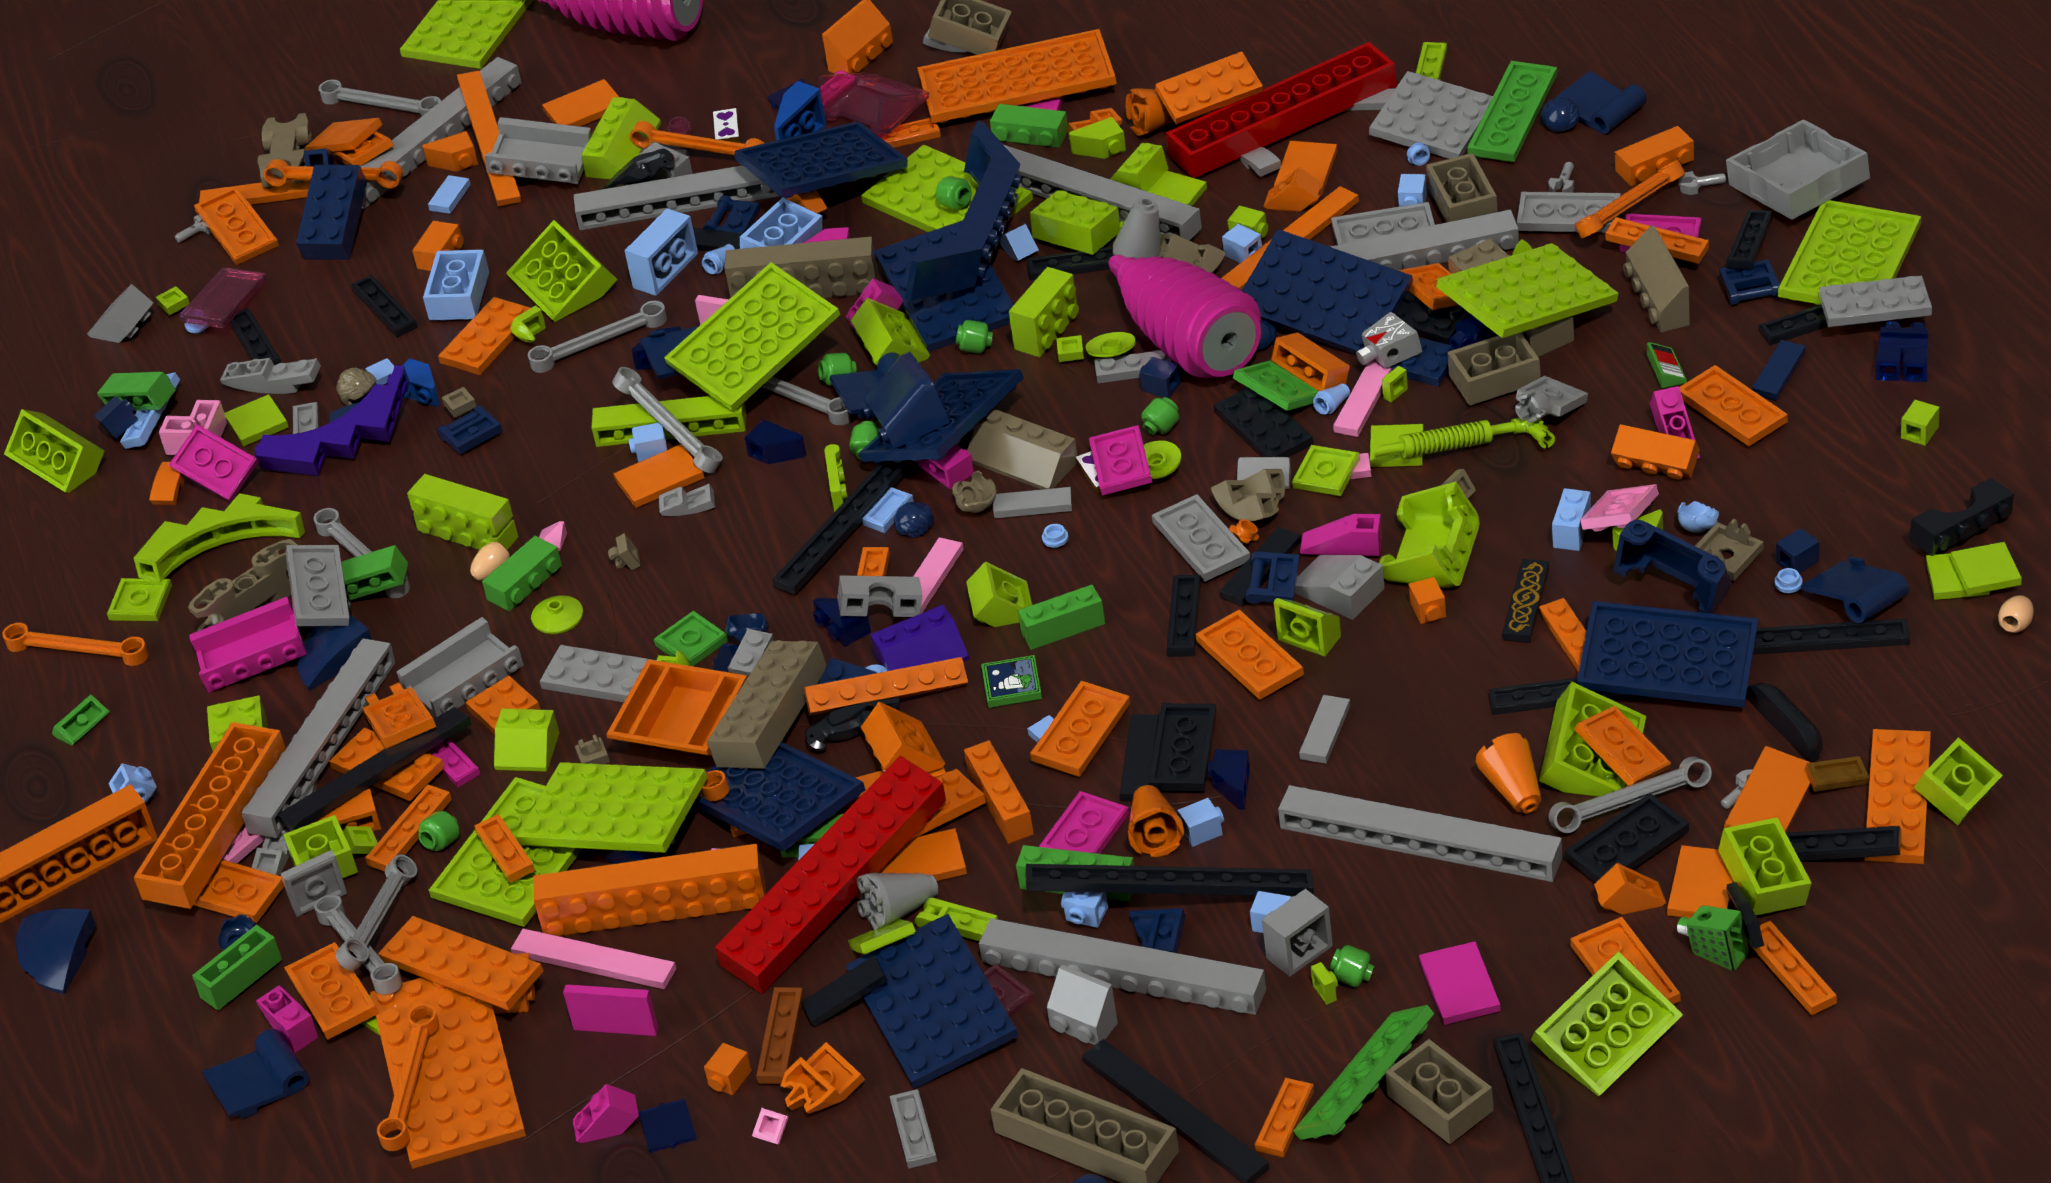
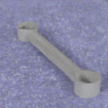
(333, 92)
(597, 336)
(811, 399)
(705, 457)
(350, 543)
(1630, 794)
(331, 912)
(376, 912)

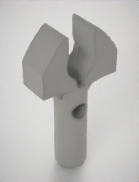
(1563, 180)
(1690, 183)
(192, 230)
(1731, 798)

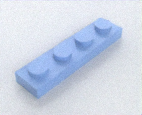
(140, 430)

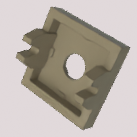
(1739, 541)

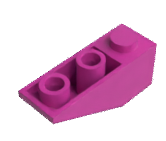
(1671, 413)
(1347, 536)

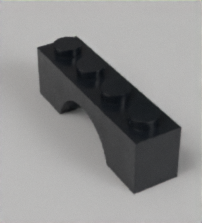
(1939, 530)

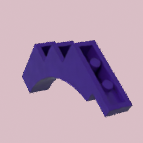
(370, 419)

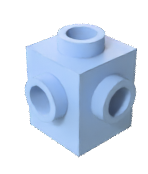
(138, 777)
(1085, 907)

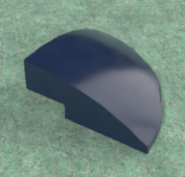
(328, 650)
(53, 945)

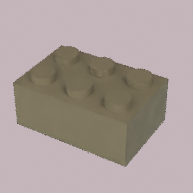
(970, 25)
(1460, 188)
(1493, 367)
(1439, 1091)

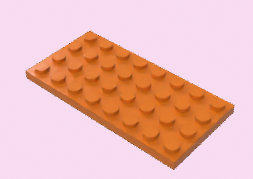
(1016, 76)
(464, 1080)

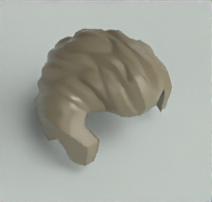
(354, 384)
(974, 495)

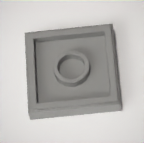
(312, 881)

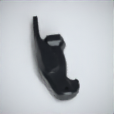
(642, 168)
(842, 724)

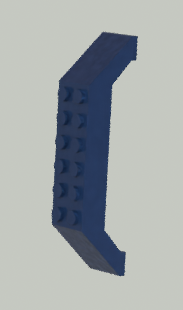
(962, 261)

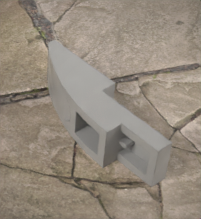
(265, 377)

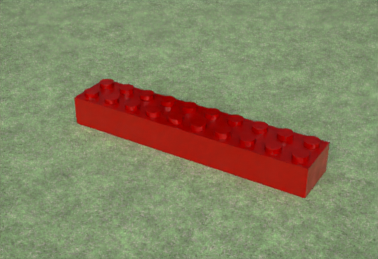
(1280, 109)
(827, 874)

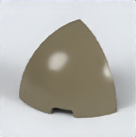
(1179, 248)
(1252, 497)

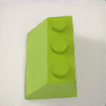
(887, 331)

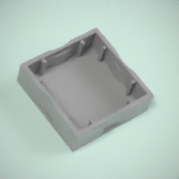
(1798, 169)

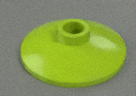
(1110, 344)
(1162, 458)
(557, 614)

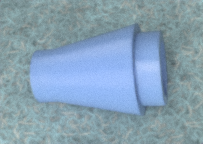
(715, 260)
(1328, 400)

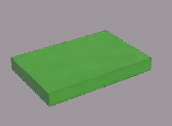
(1276, 385)

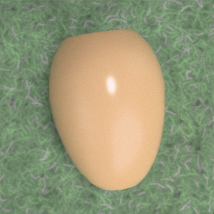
(488, 560)
(2016, 614)

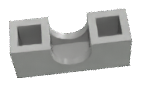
(900, 594)

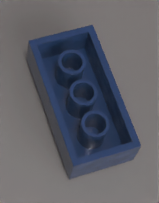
(331, 212)

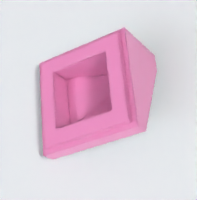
(555, 534)
(770, 1126)

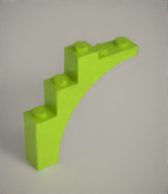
(210, 528)

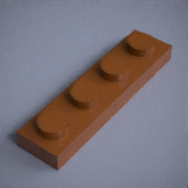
(780, 1034)

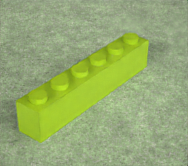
(699, 415)

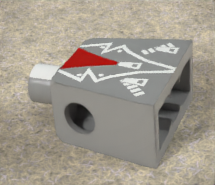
(1389, 342)

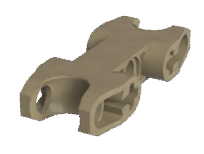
(284, 143)
(263, 582)

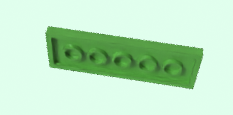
(1512, 111)
(1363, 1073)

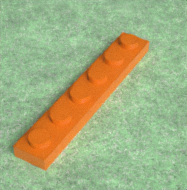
(886, 685)

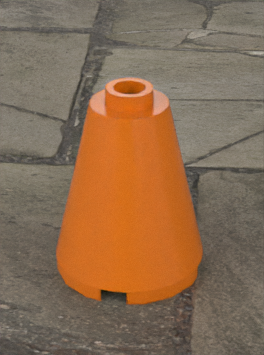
(1146, 111)
(1511, 771)
(1153, 823)

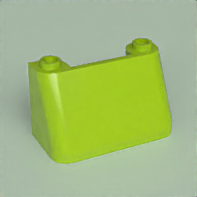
(1437, 537)

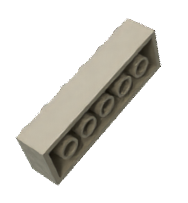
(825, 267)
(1542, 338)
(766, 704)
(1084, 1129)

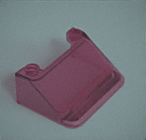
(869, 99)

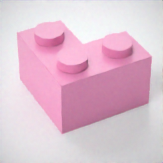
(177, 428)

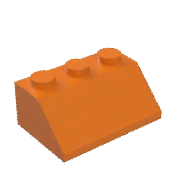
(856, 38)
(897, 734)

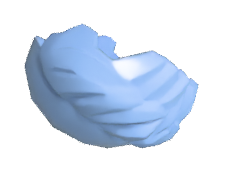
(1697, 517)

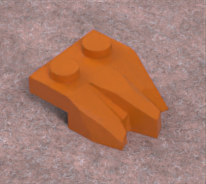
(820, 1080)

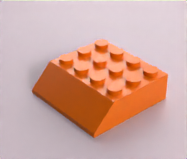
(675, 706)

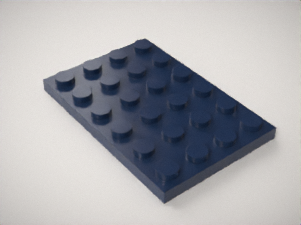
(820, 159)
(1323, 291)
(939, 315)
(966, 401)
(1668, 653)
(783, 798)
(935, 1002)

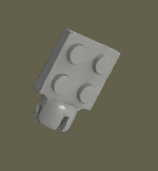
(1547, 397)

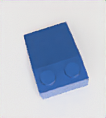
(800, 112)

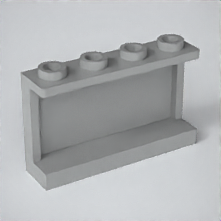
(538, 150)
(460, 668)

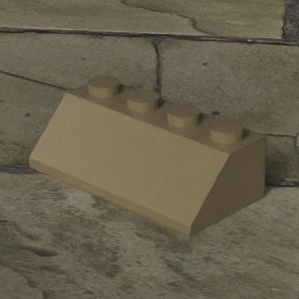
(1658, 281)
(1022, 450)

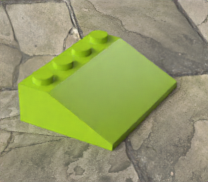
(560, 273)
(1568, 759)
(1606, 1025)

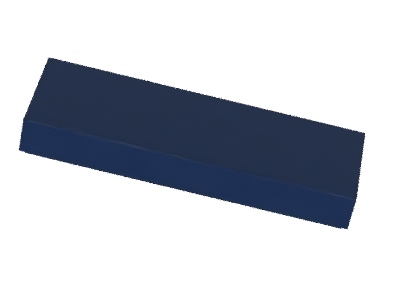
(1779, 369)

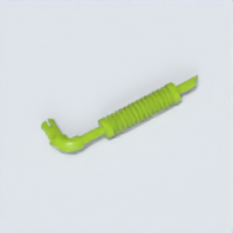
(1463, 436)

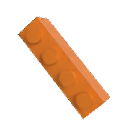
(1000, 792)

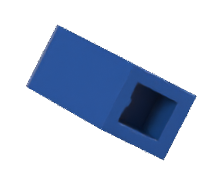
(421, 383)

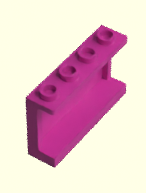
(248, 644)

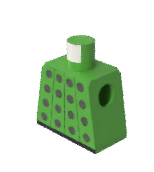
(1716, 935)

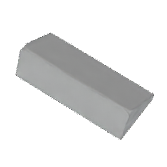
(1251, 465)

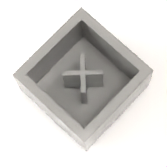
(1297, 932)

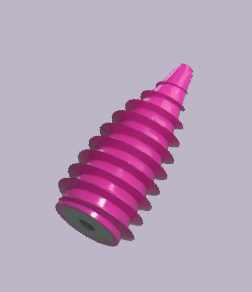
(634, 17)
(1190, 313)

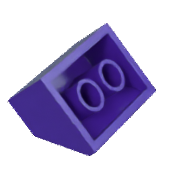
(919, 641)

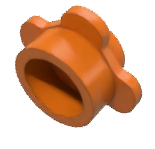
(1245, 531)

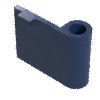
(1603, 104)
(661, 344)
(856, 386)
(1860, 586)
(258, 1076)

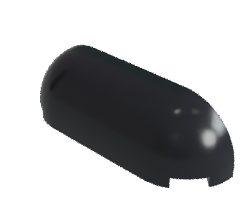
(1787, 719)

